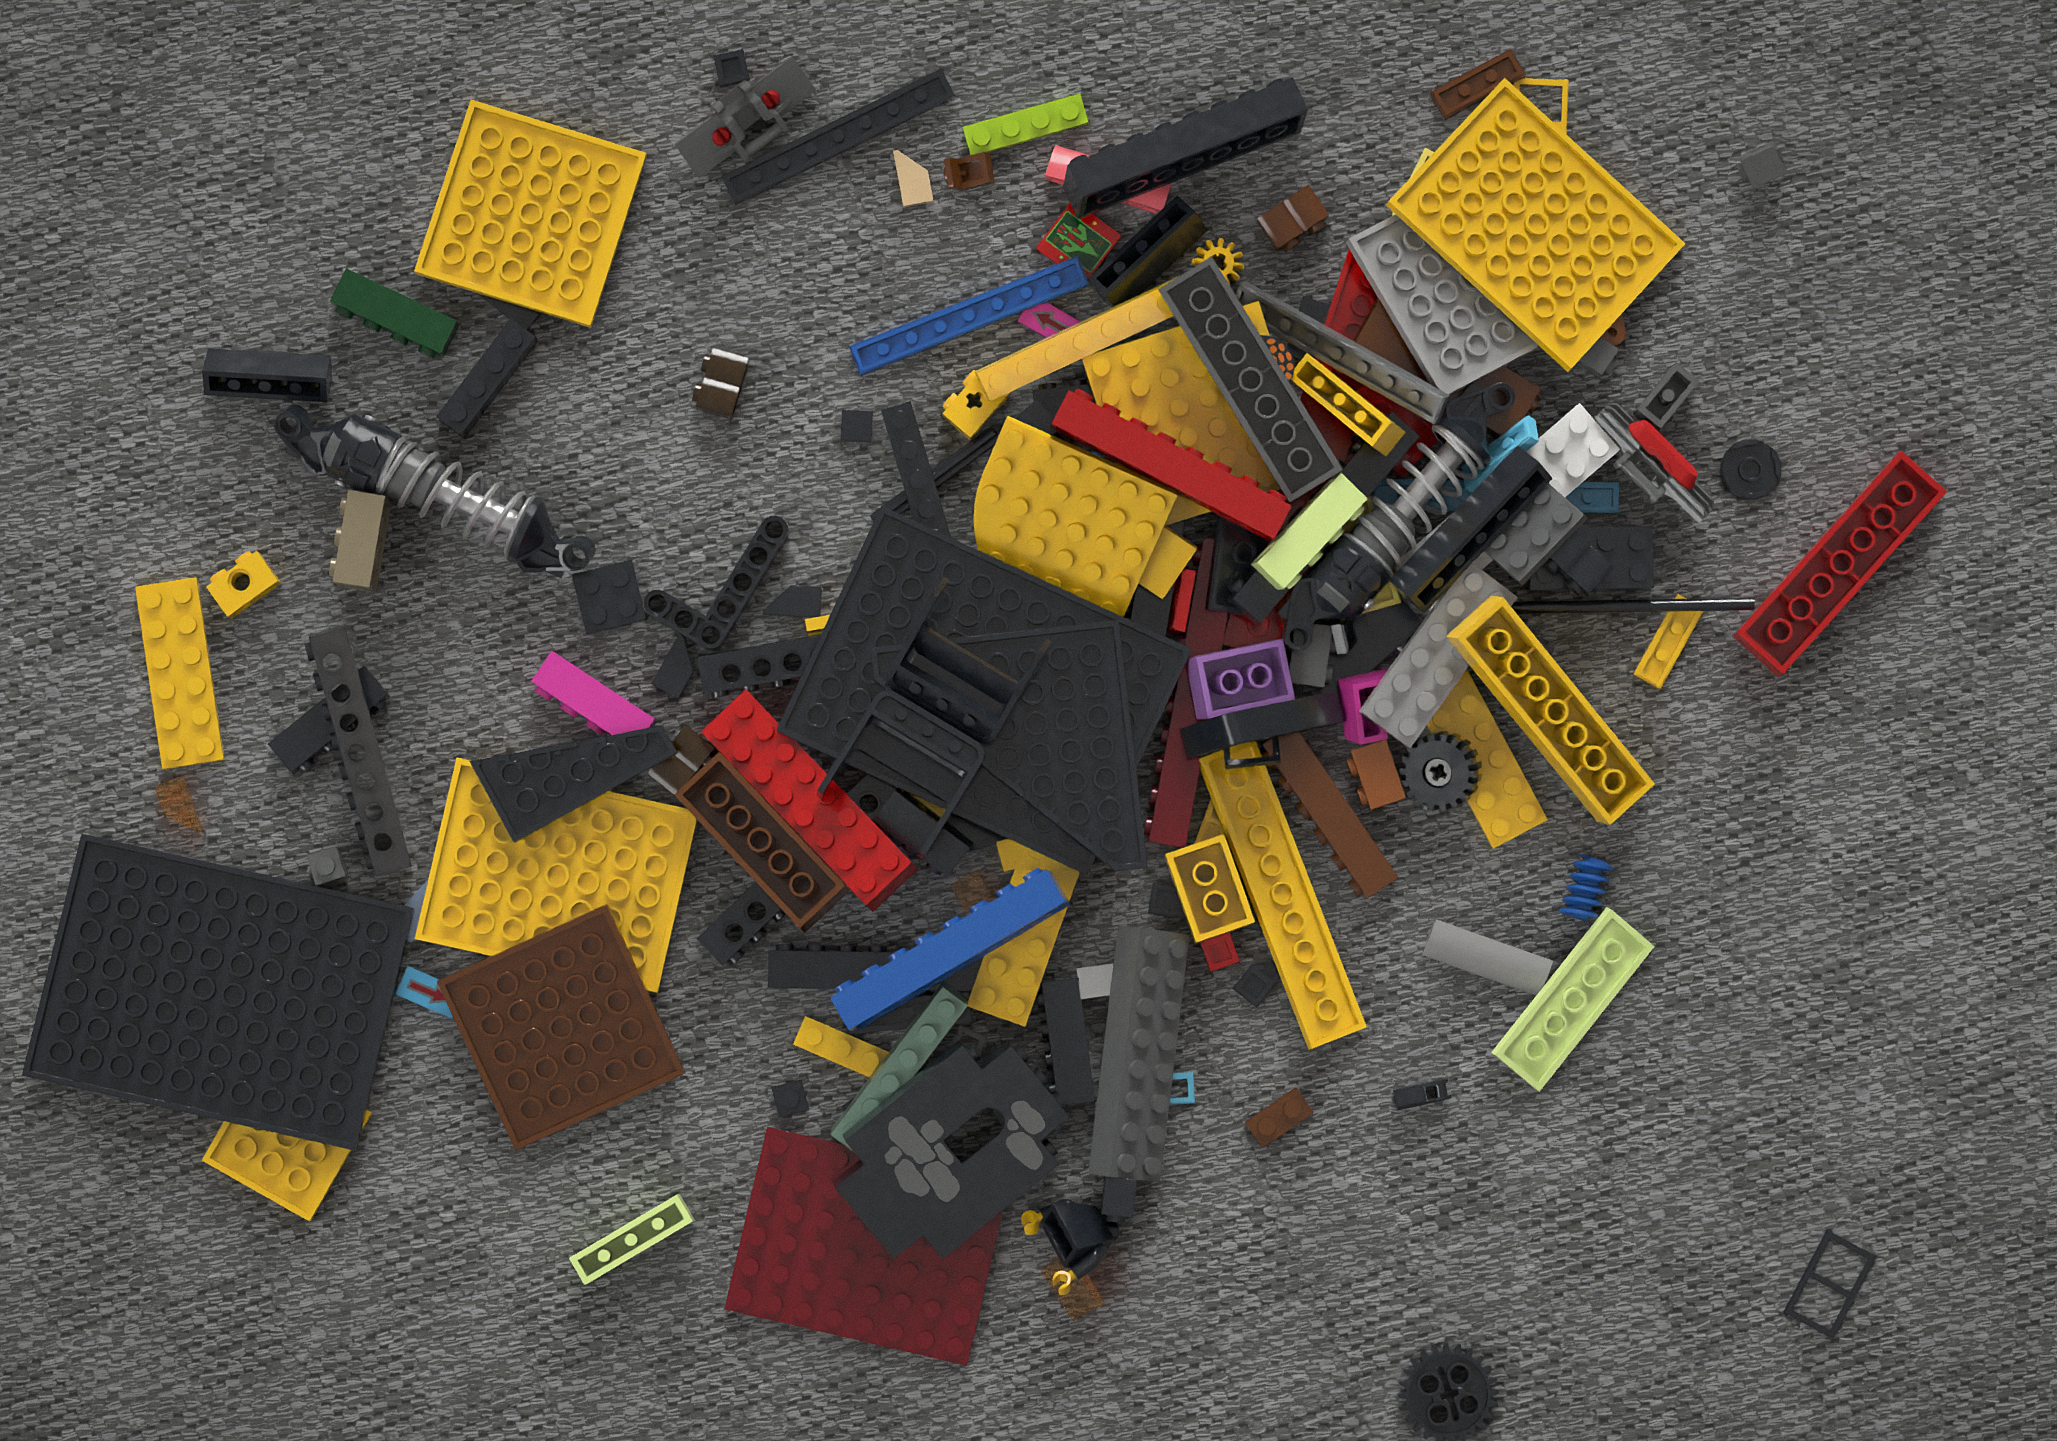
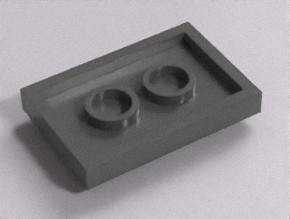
(1535, 534)

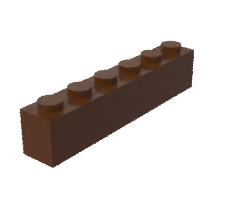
(1331, 815)

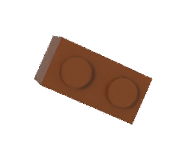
(1376, 775)

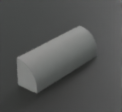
(1487, 957)

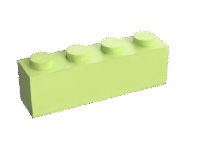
(1309, 531)
(631, 1239)

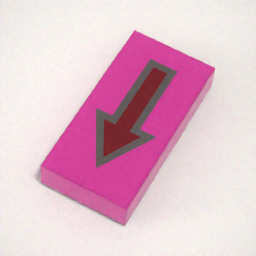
(1046, 320)

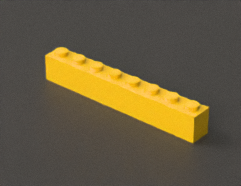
(1073, 343)

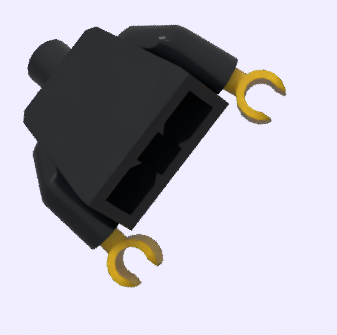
(1076, 1235)

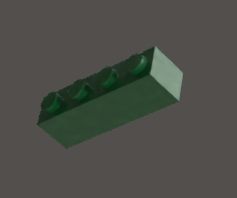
(395, 313)

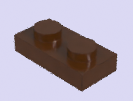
(1279, 1117)

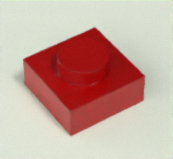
(1219, 951)

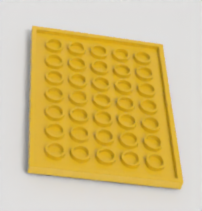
(1535, 224)
(611, 851)

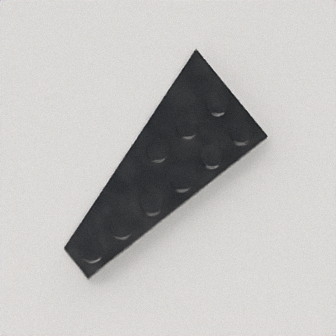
(552, 781)

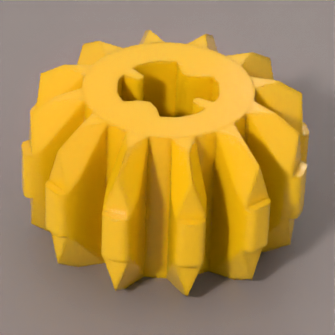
(1220, 252)

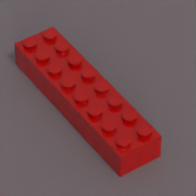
(1170, 465)
(1839, 563)
(790, 782)

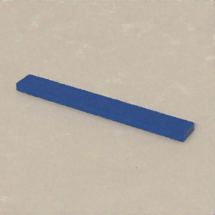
(969, 315)

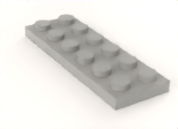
(1429, 661)

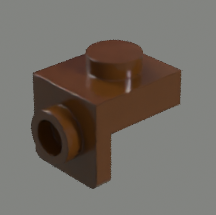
(968, 171)

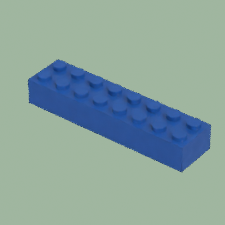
(950, 950)

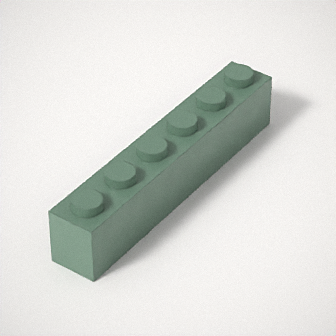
(905, 1056)

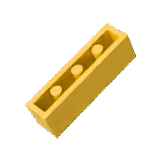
(1347, 405)

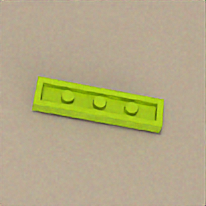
(1026, 125)

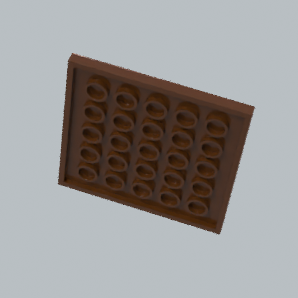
(561, 1026)

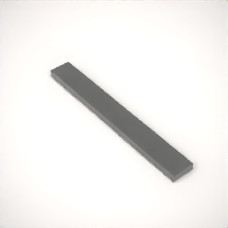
(1346, 355)

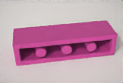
(588, 697)

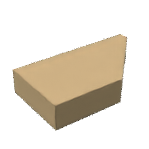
(913, 181)

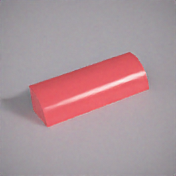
(1151, 201)

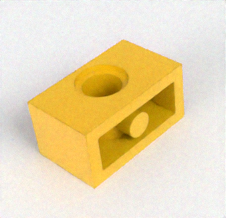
(261, 583)

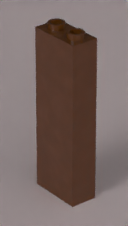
(1384, 339)

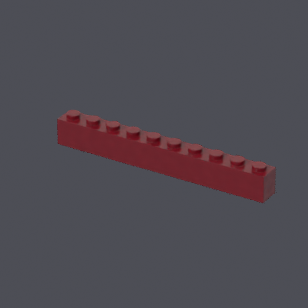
(1178, 774)

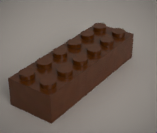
(762, 842)

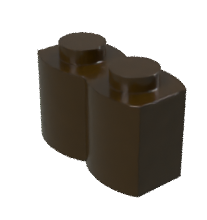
(721, 383)
(692, 755)

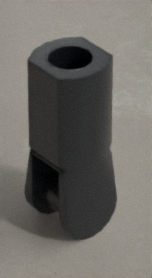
(1416, 1094)

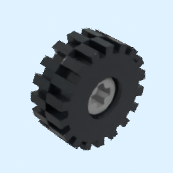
(1458, 763)

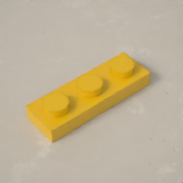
(839, 1047)

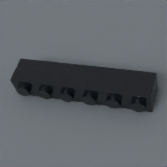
(1470, 529)

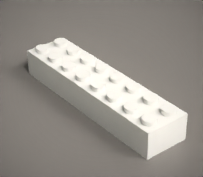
(1567, 452)

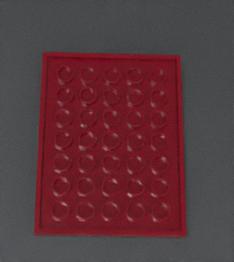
(822, 1269)

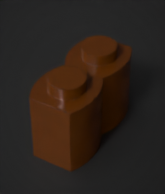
(1293, 218)

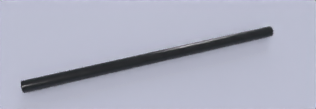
(1653, 605)

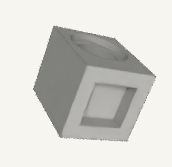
(1095, 981)

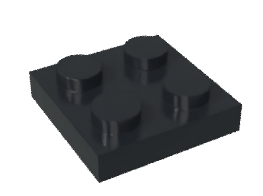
(609, 597)

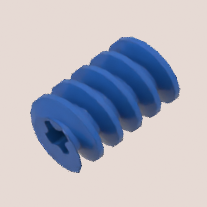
(1586, 888)

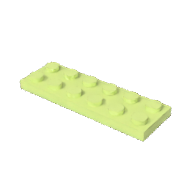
(1572, 999)

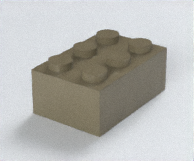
(360, 541)

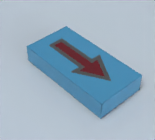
(423, 990)

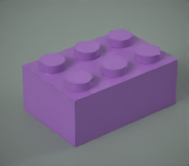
(1239, 678)

